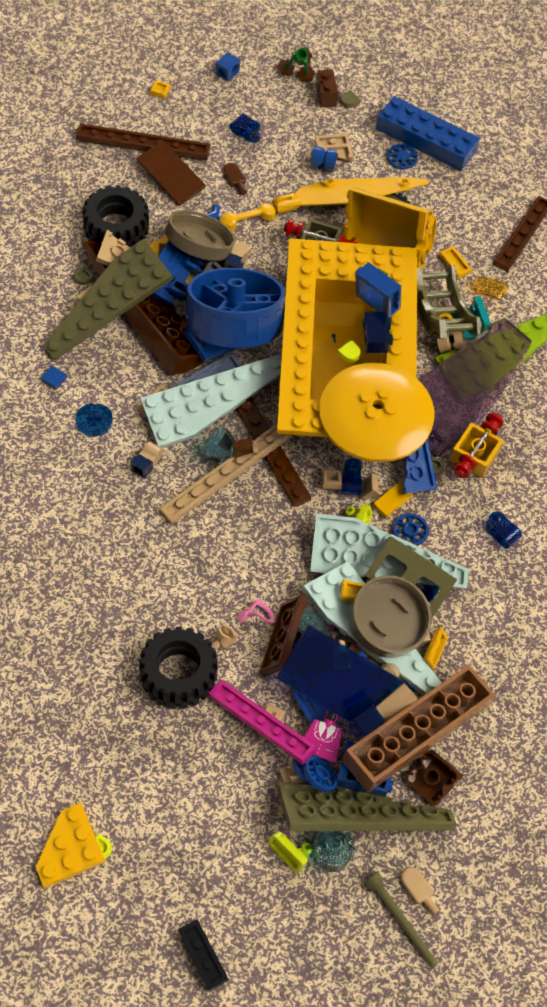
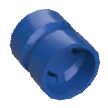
(324, 158)

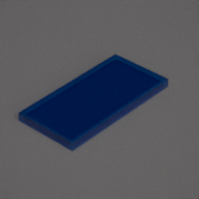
(336, 675)

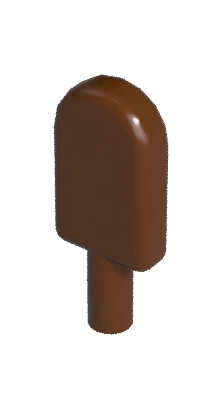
(235, 177)

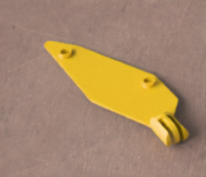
(335, 191)

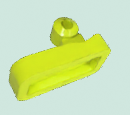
(363, 514)
(288, 852)

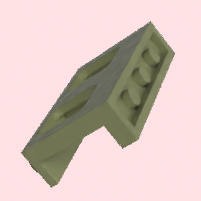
(416, 568)

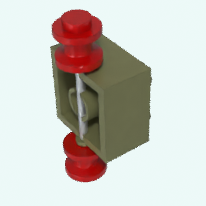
(316, 231)

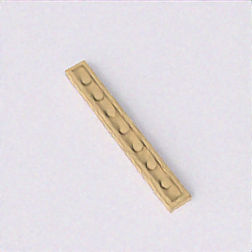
(221, 476)

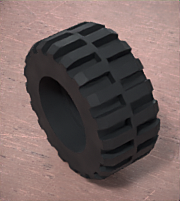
(116, 201)
(178, 643)

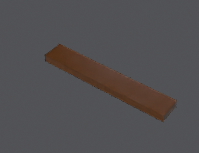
(522, 235)

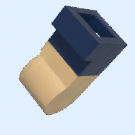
(238, 256)
(146, 459)

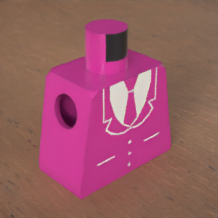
(325, 737)

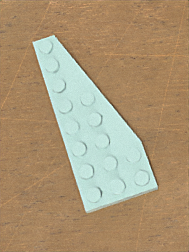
(192, 407)
(353, 541)
(325, 597)

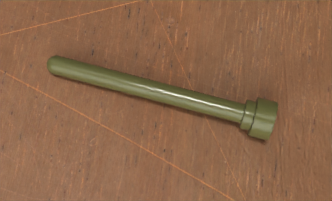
(376, 884)

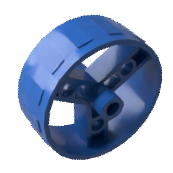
(235, 307)

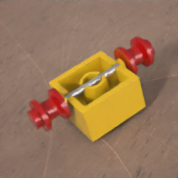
(477, 447)

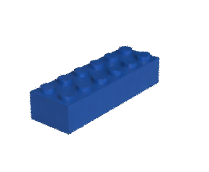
(427, 133)

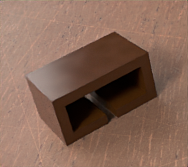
(326, 88)

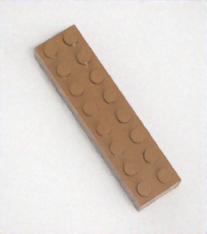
(417, 728)

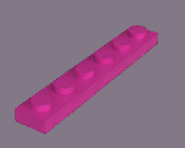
(262, 722)

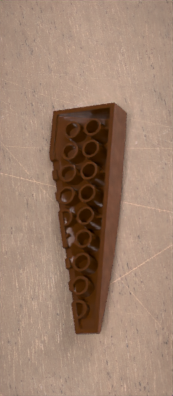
(157, 326)

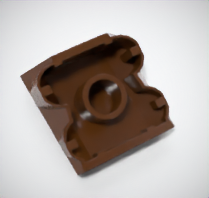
(433, 777)

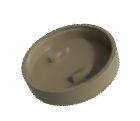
(199, 235)
(390, 616)

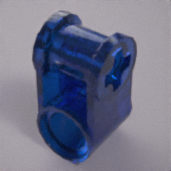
(246, 128)
(351, 478)
(504, 530)

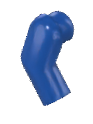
(215, 212)

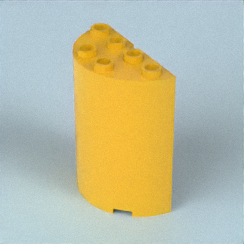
(389, 222)

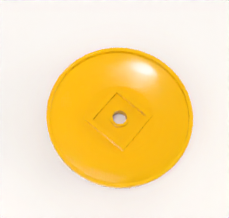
(370, 432)

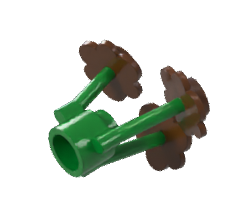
(301, 57)

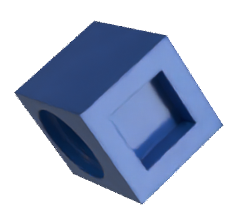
(227, 66)

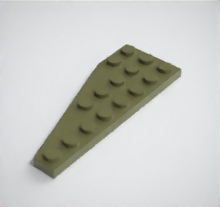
(119, 288)
(345, 811)

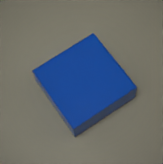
(54, 377)

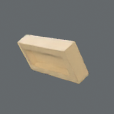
(396, 702)

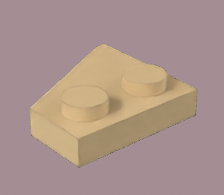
(337, 142)

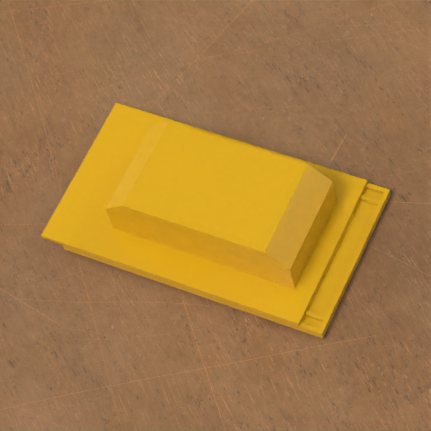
(324, 303)

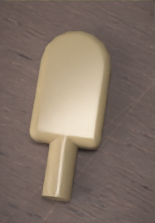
(418, 888)

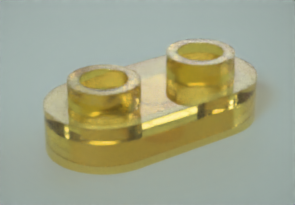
(489, 287)

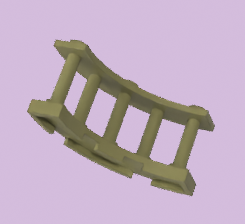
(428, 315)

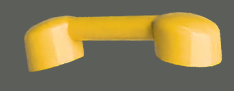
(265, 211)

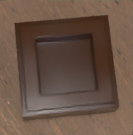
(242, 447)

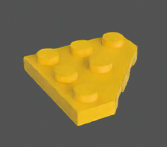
(70, 848)

